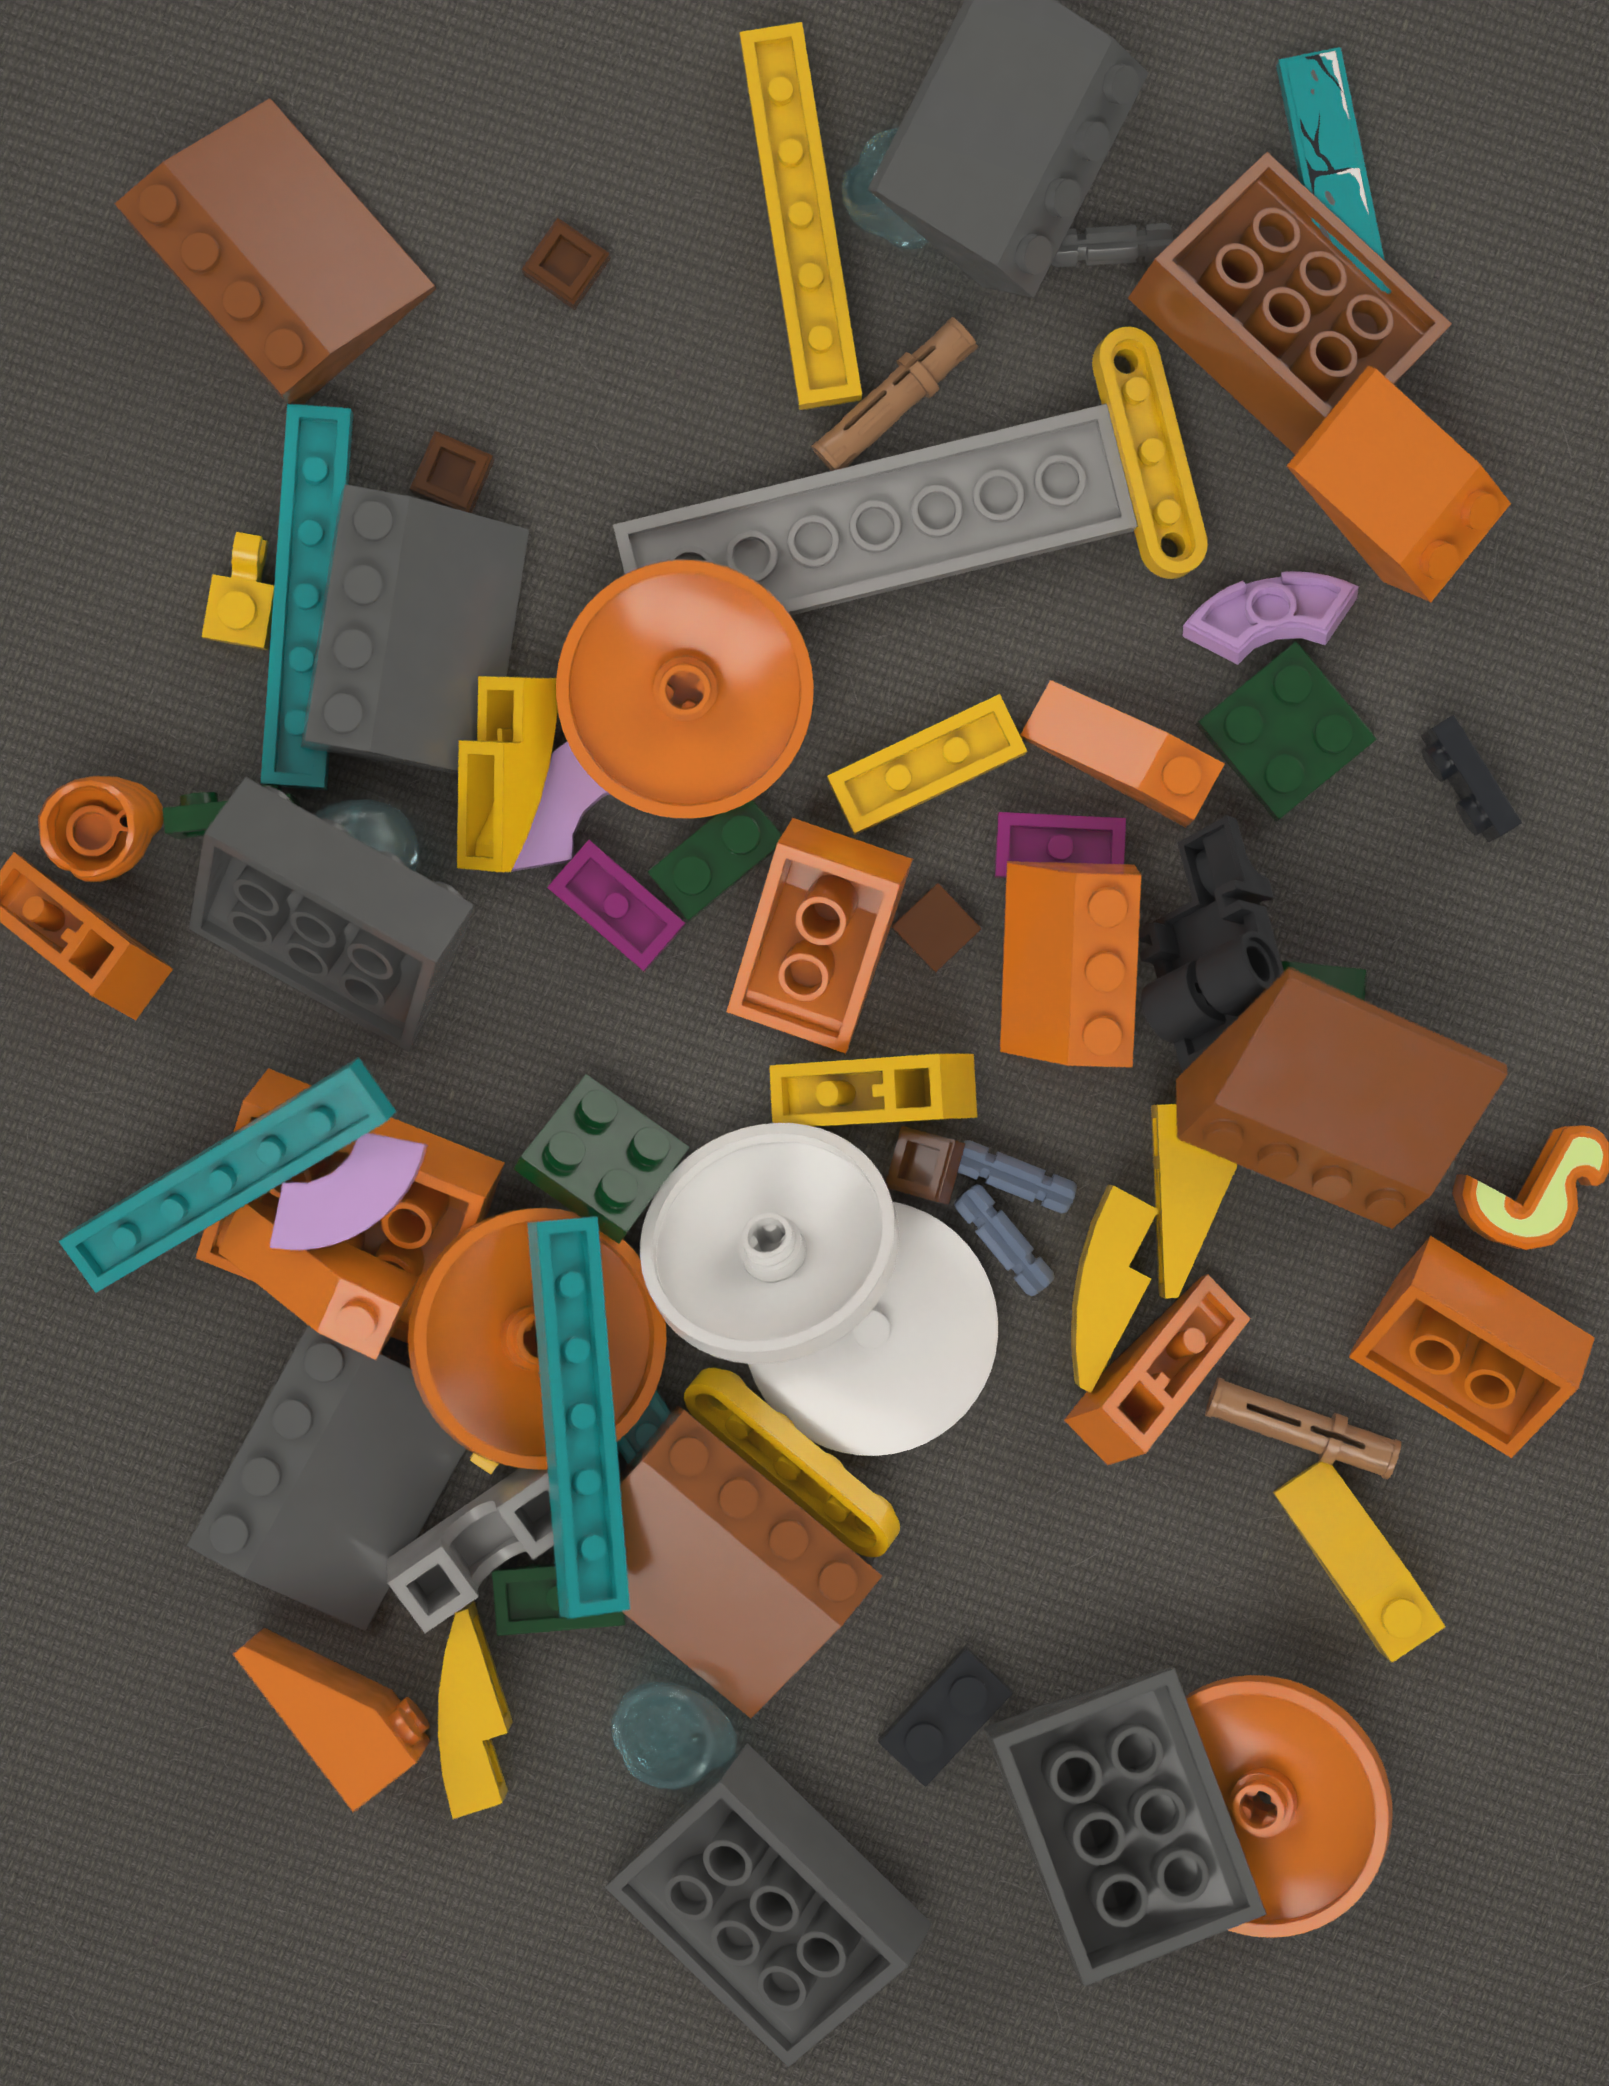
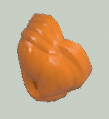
(85, 828)

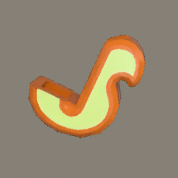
(1547, 1198)

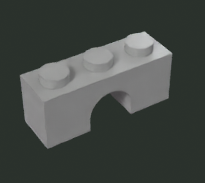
(451, 1560)

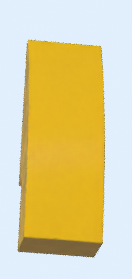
(504, 770)
(1105, 1284)
(469, 1715)

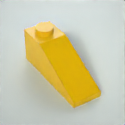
(874, 1090)
(1188, 1195)
(1359, 1561)

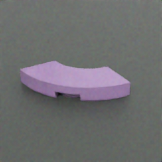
(1270, 609)
(564, 801)
(350, 1198)

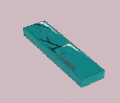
(1329, 145)

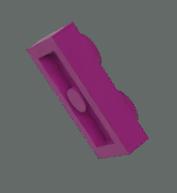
(1058, 839)
(616, 905)

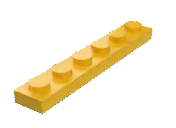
(800, 216)

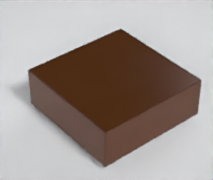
(566, 263)
(452, 473)
(936, 928)
(925, 1165)

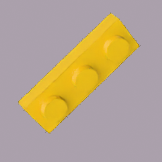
(927, 764)

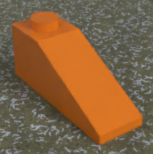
(1123, 752)
(78, 939)
(328, 1287)
(1157, 1373)

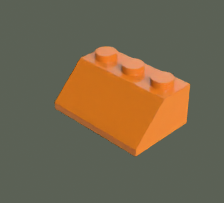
(1070, 962)
(1473, 1348)

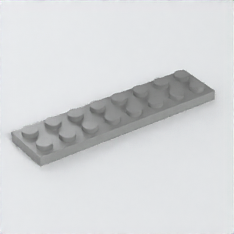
(906, 514)

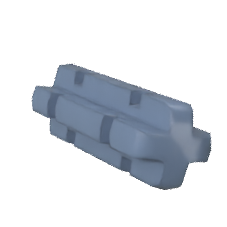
(1017, 1177)
(1004, 1240)

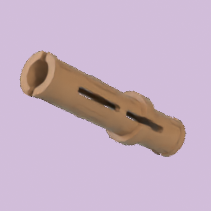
(905, 386)
(1373, 1453)

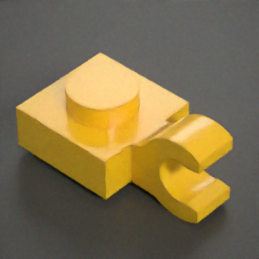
(241, 605)

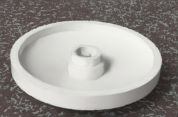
(769, 1243)
(908, 1362)

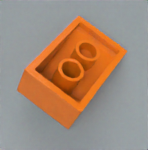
(1398, 486)
(818, 934)
(341, 1718)

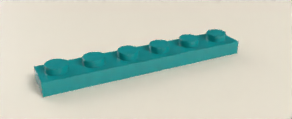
(312, 481)
(228, 1175)
(578, 1417)

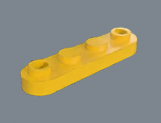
(1151, 452)
(792, 1462)

